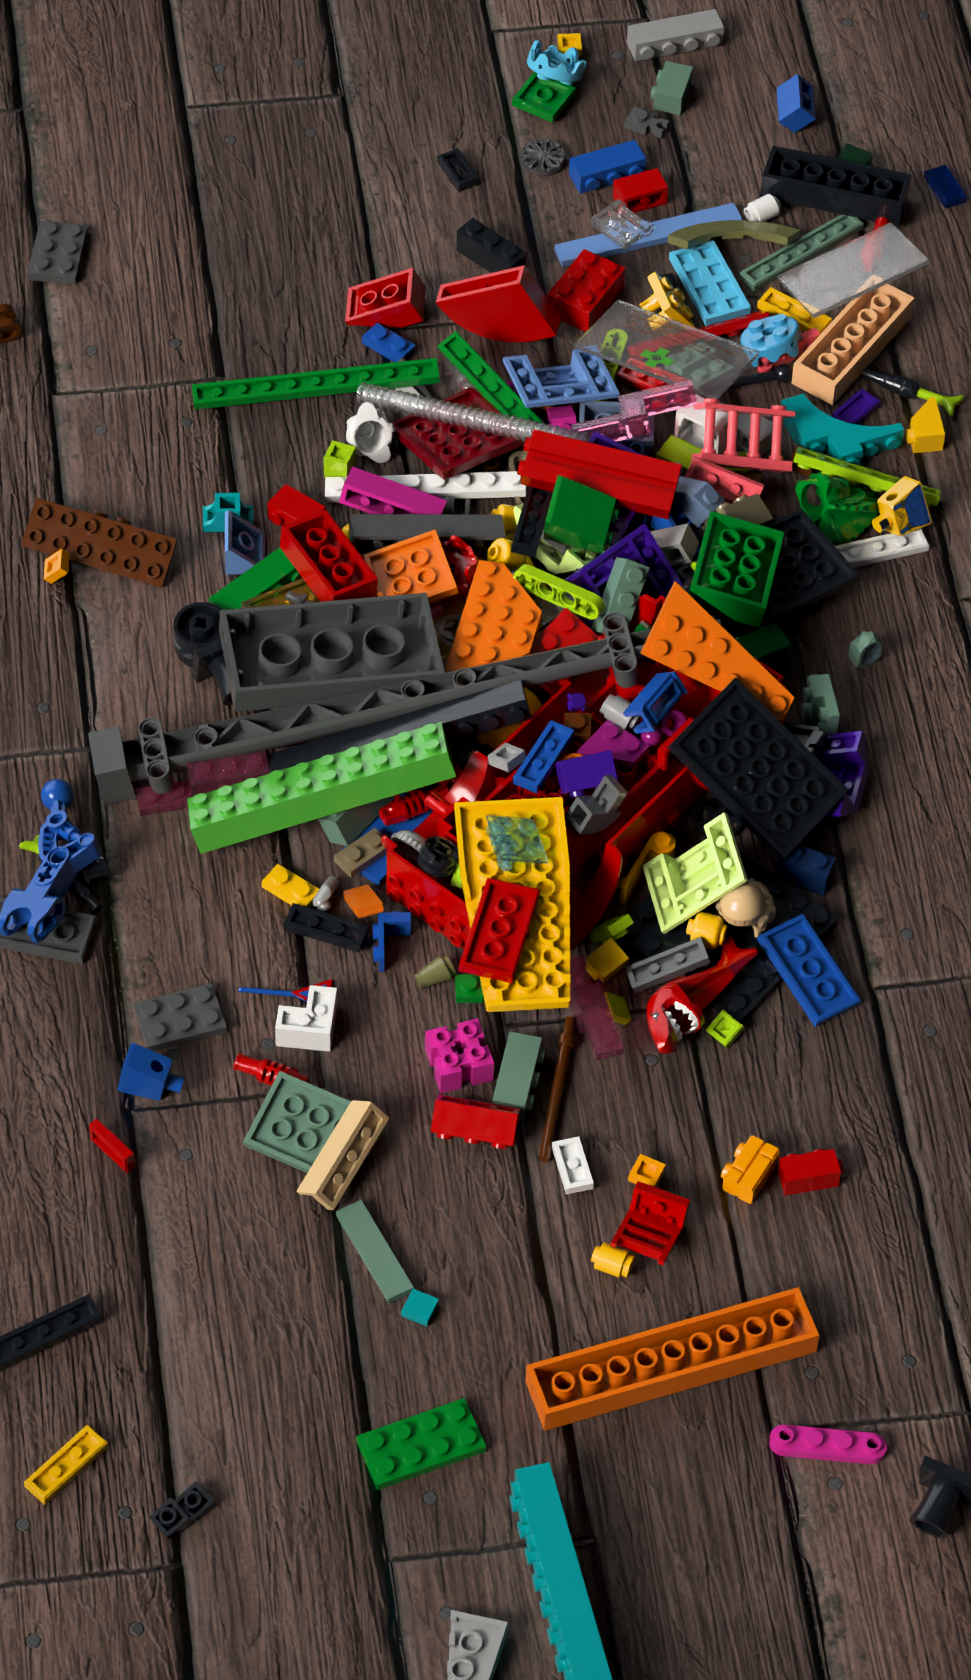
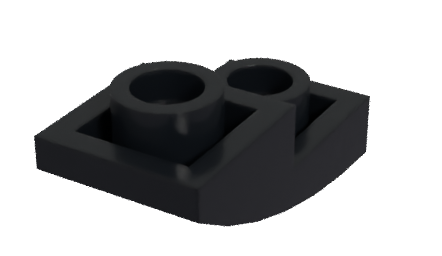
(182, 1512)

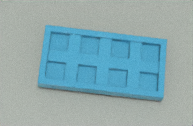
(709, 283)

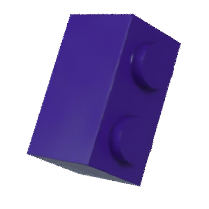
(584, 772)

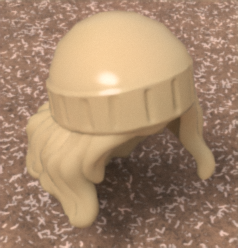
(748, 905)

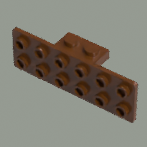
(100, 542)

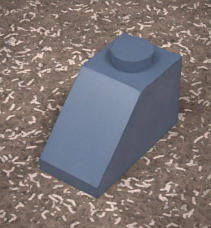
(696, 499)

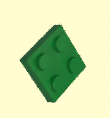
(543, 97)

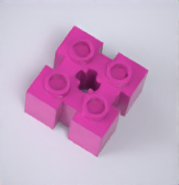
(459, 1056)

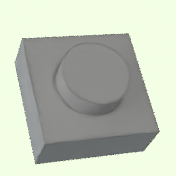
(506, 757)

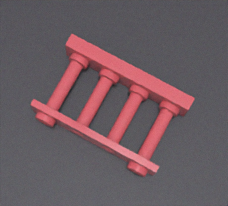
(753, 459)

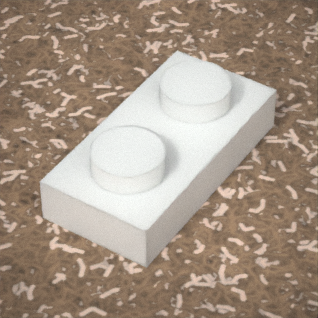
(572, 1165)

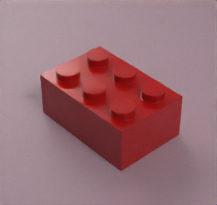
(587, 289)
(562, 632)

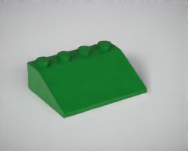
(737, 567)

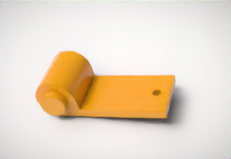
(658, 843)

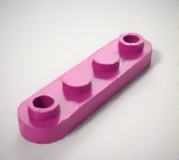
(828, 1444)

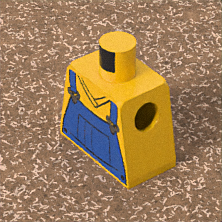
(902, 508)

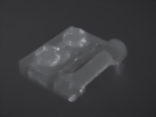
(618, 228)

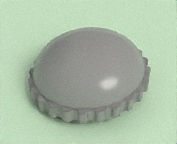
(409, 843)

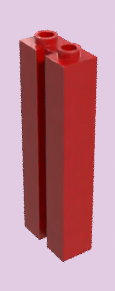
(633, 479)

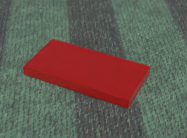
(499, 930)

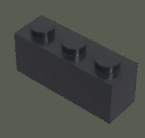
(488, 247)

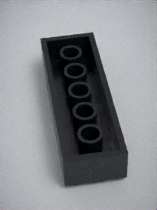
(835, 185)

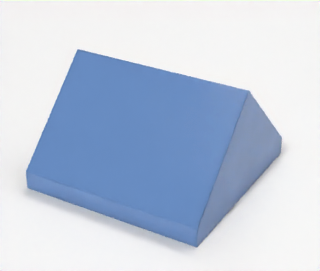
(242, 544)

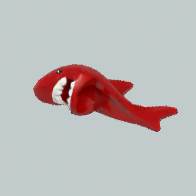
(679, 1004)

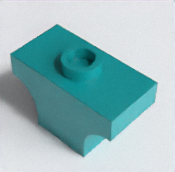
(215, 513)

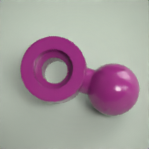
(655, 738)

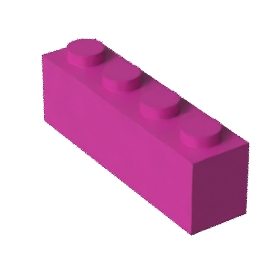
(383, 496)

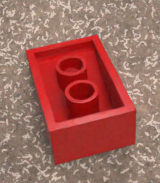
(389, 300)

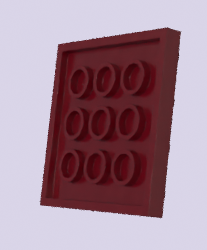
(450, 447)

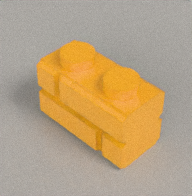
(750, 1169)

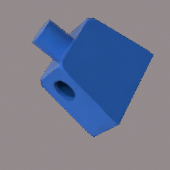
(147, 1074)

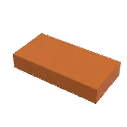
(363, 901)

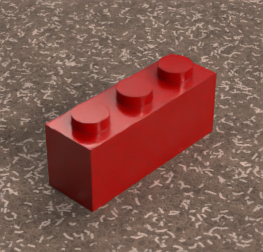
(475, 1121)

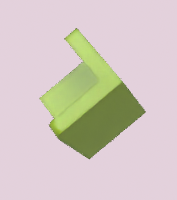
(339, 459)

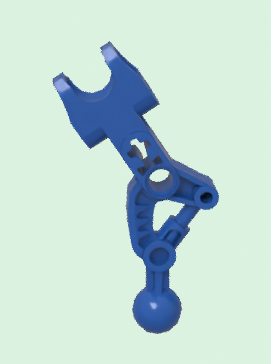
(42, 900)

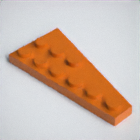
(699, 647)

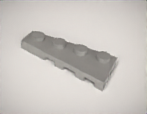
(474, 1646)

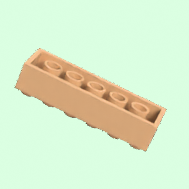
(852, 342)

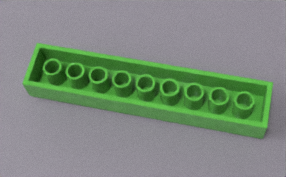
(320, 787)

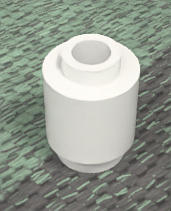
(762, 209)

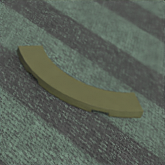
(733, 229)

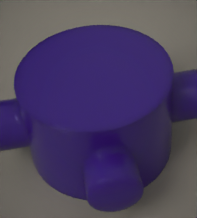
(576, 702)

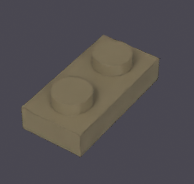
(361, 853)

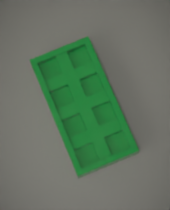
(420, 1444)

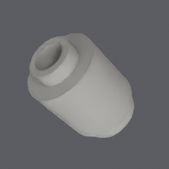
(613, 711)

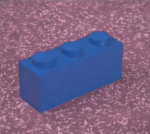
(605, 165)

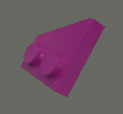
(625, 747)

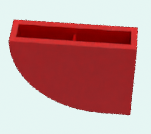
(500, 306)

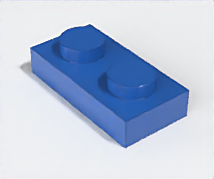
(388, 343)

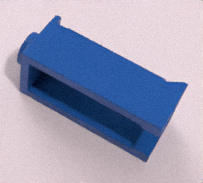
(661, 683)

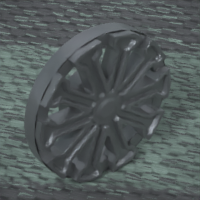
(542, 157)

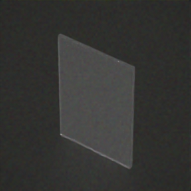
(852, 270)

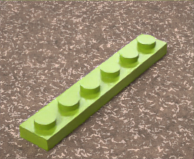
(855, 473)

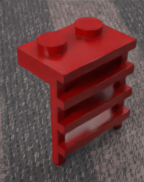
(652, 1222)

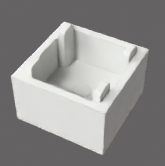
(691, 427)

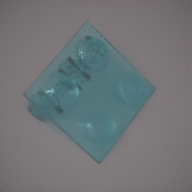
(514, 841)

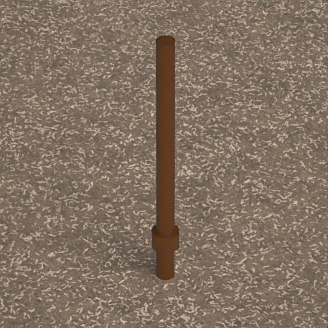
(565, 1044)

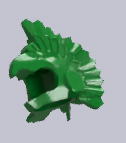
(842, 510)

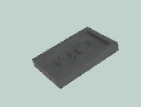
(57, 252)
(180, 1017)

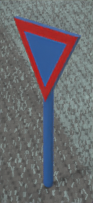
(301, 993)

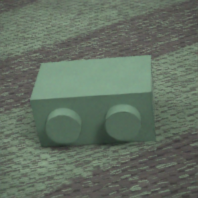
(672, 87)

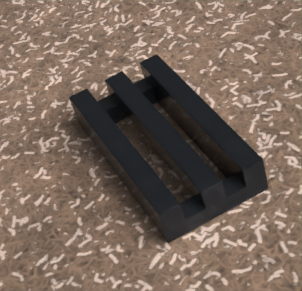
(473, 178)

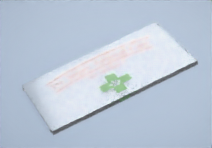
(666, 349)

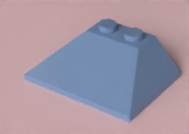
(579, 382)

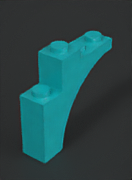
(840, 439)

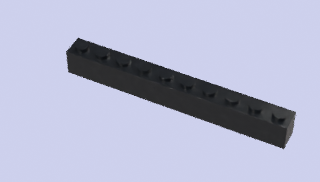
(459, 717)

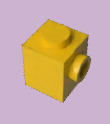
(606, 961)

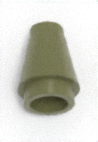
(435, 972)

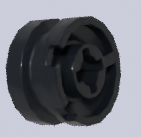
(438, 856)

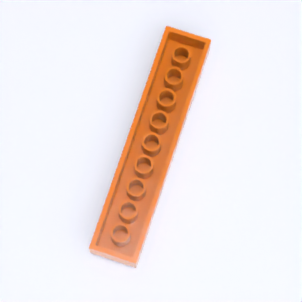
(671, 1358)

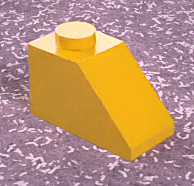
(926, 429)

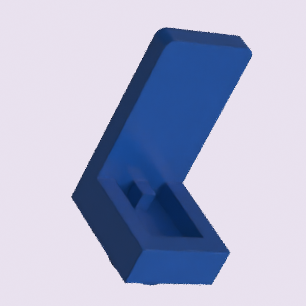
(389, 925)

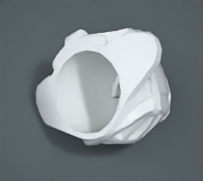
(370, 433)

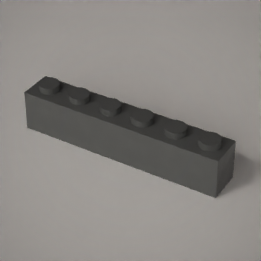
(378, 531)

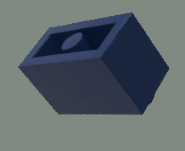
(806, 869)

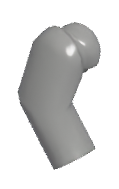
(324, 893)

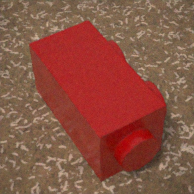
(810, 1171)

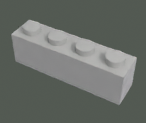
(675, 35)

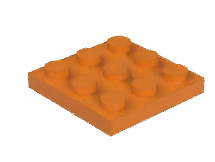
(413, 568)

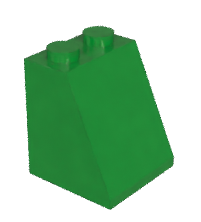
(580, 516)

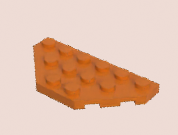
(496, 620)

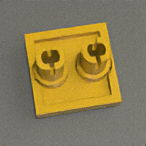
(667, 299)

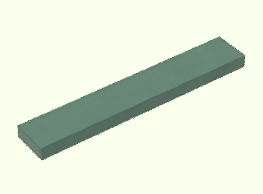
(800, 251)

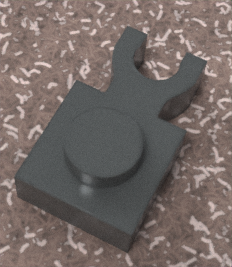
(644, 121)

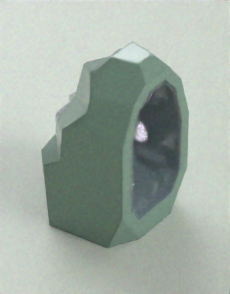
(865, 649)

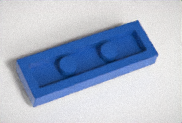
(543, 756)

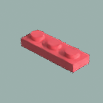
(725, 482)

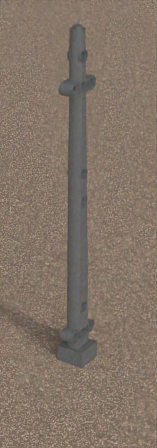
(161, 754)

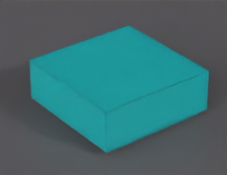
(420, 1307)

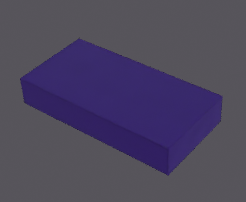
(857, 408)

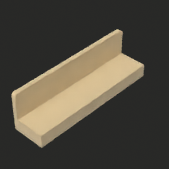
(343, 1153)

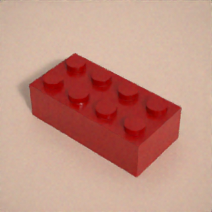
(327, 559)

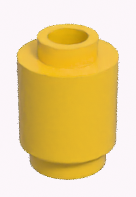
(612, 1260)

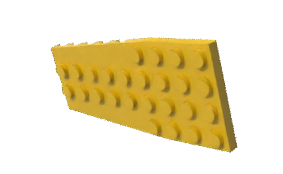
(544, 966)

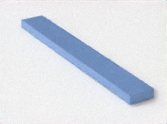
(605, 247)

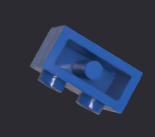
(795, 103)

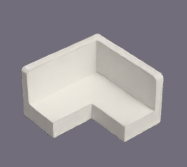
(308, 1026)

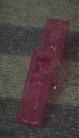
(637, 408)
(202, 778)
(592, 1012)

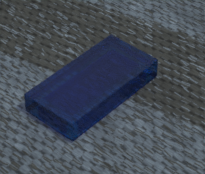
(945, 186)

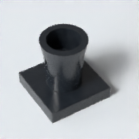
(210, 663)
(945, 1489)

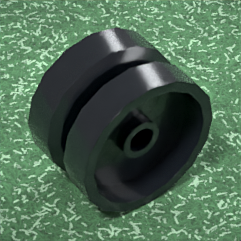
(195, 628)

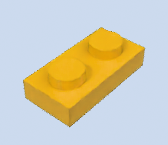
(289, 887)

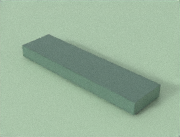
(374, 1251)

